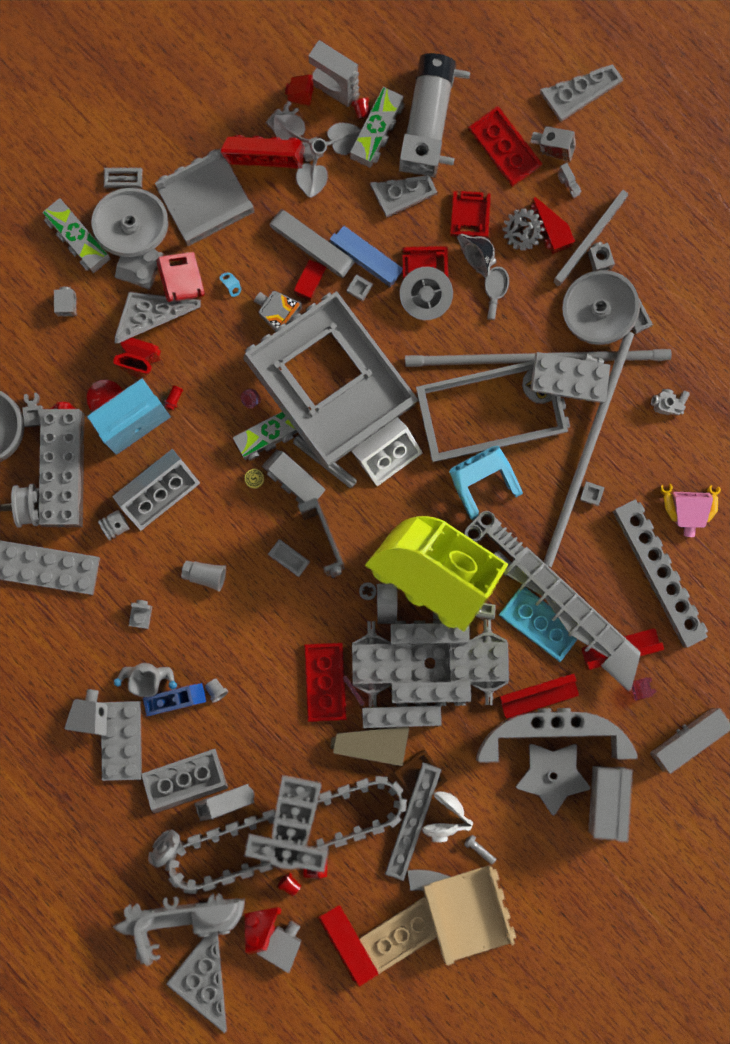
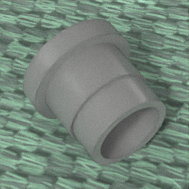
(216, 690)

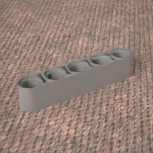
(311, 243)

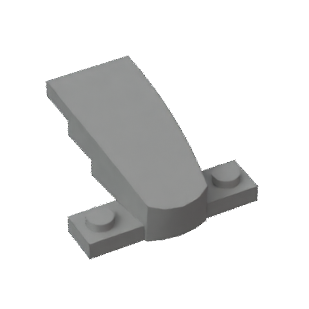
(291, 828)

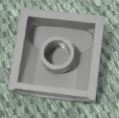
(139, 269)

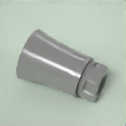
(204, 574)

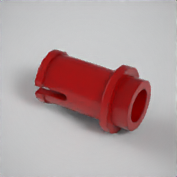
(173, 398)

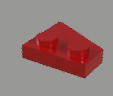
(259, 929)

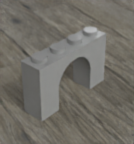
(334, 73)

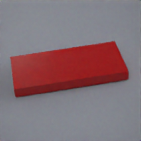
(505, 146)
(325, 682)

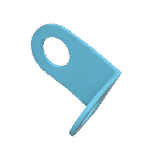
(231, 283)

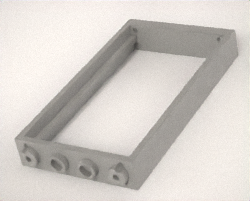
(558, 404)

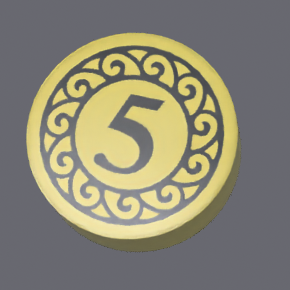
(254, 478)

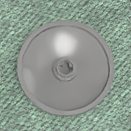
(129, 222)
(601, 307)

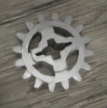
(526, 236)

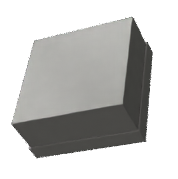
(610, 803)

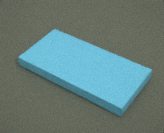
(537, 623)

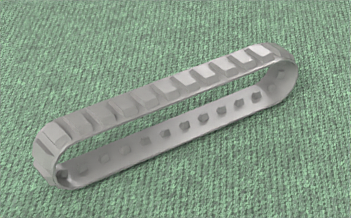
(340, 840)

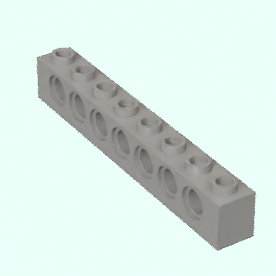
(698, 631)

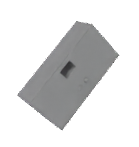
(691, 740)

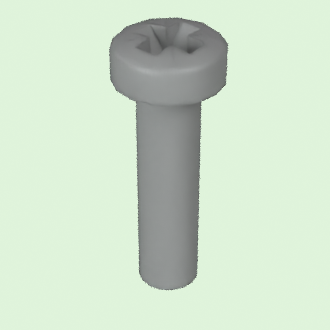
(470, 842)

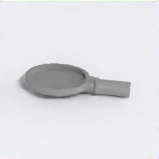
(496, 287)

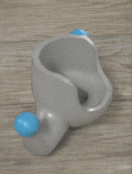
(145, 679)

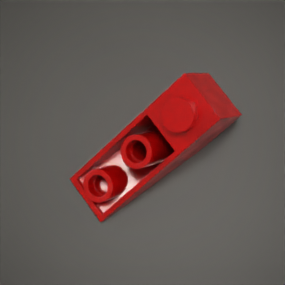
(556, 230)

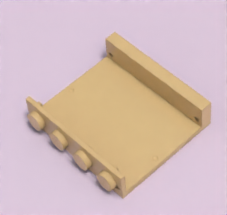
(468, 913)

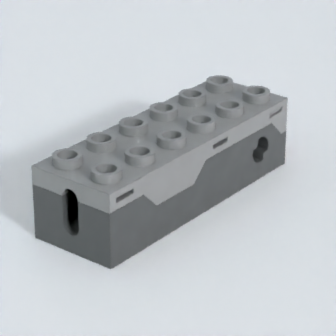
(61, 466)

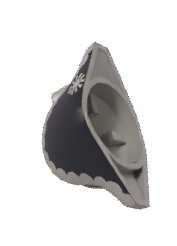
(478, 253)

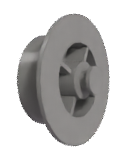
(426, 293)

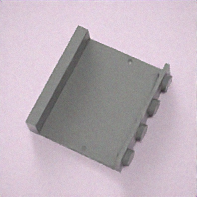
(204, 197)

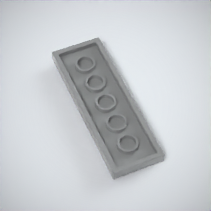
(48, 567)

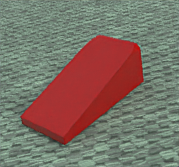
(309, 280)

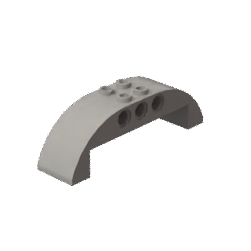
(587, 725)

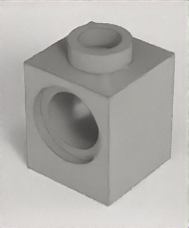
(597, 264)
(65, 302)

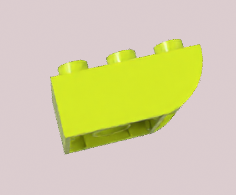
(438, 568)

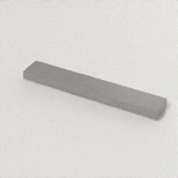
(590, 238)
(413, 821)

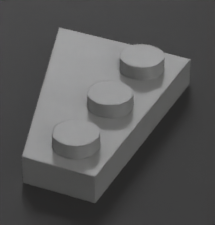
(402, 194)

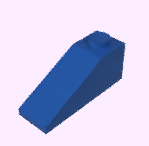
(174, 699)

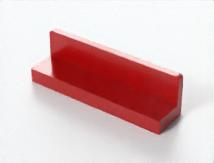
(645, 641)
(539, 695)
(348, 945)

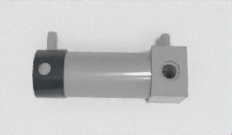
(428, 114)

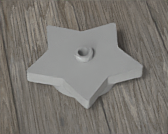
(538, 779)

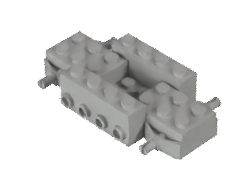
(458, 664)

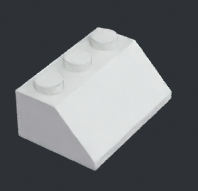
(387, 451)

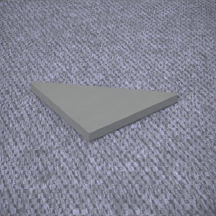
(148, 311)
(201, 981)

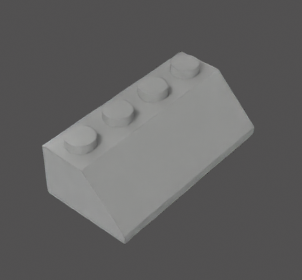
(156, 489)

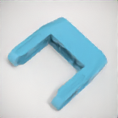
(478, 468)

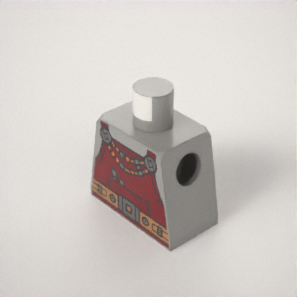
(556, 143)

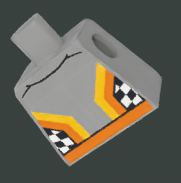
(277, 309)

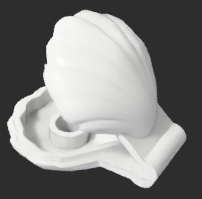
(441, 831)

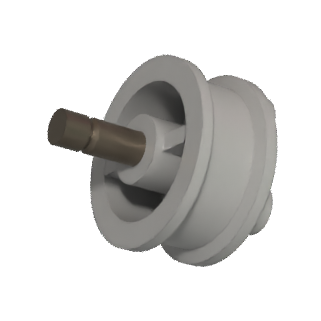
(24, 505)

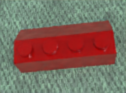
(263, 152)

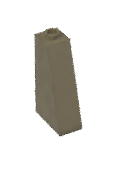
(377, 745)

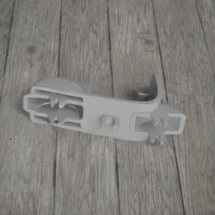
(206, 917)

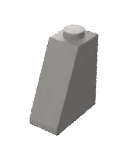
(386, 603)
(224, 802)

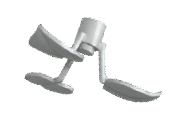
(342, 137)

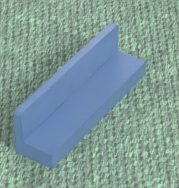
(366, 256)

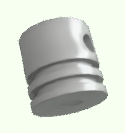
(114, 524)

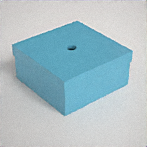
(128, 416)

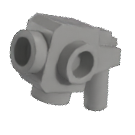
(668, 404)

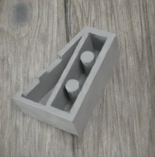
(292, 477)

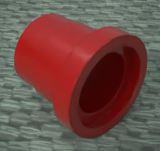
(361, 107)
(289, 884)

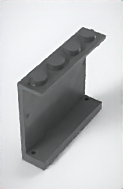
(310, 509)

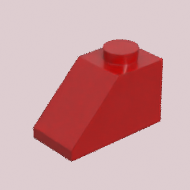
(300, 89)

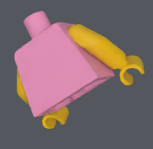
(691, 508)

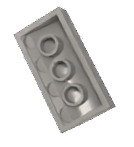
(184, 781)

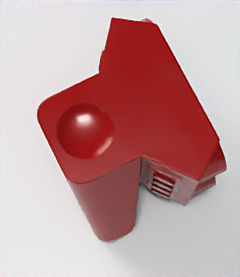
(137, 357)

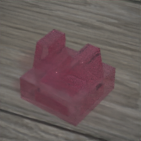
(642, 689)

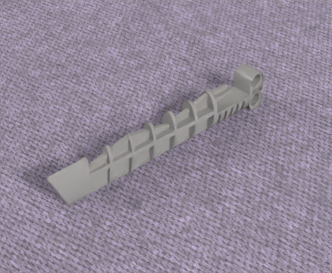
(571, 609)

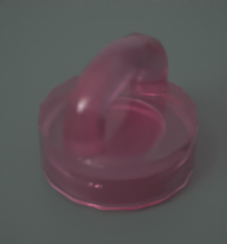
(250, 398)

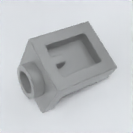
(140, 614)

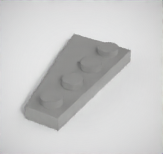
(580, 91)

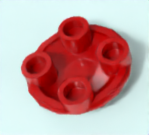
(101, 393)

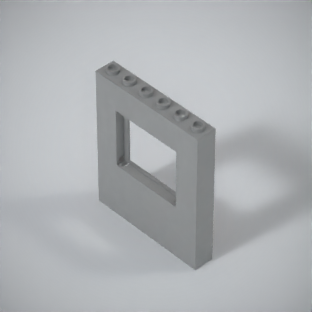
(352, 411)

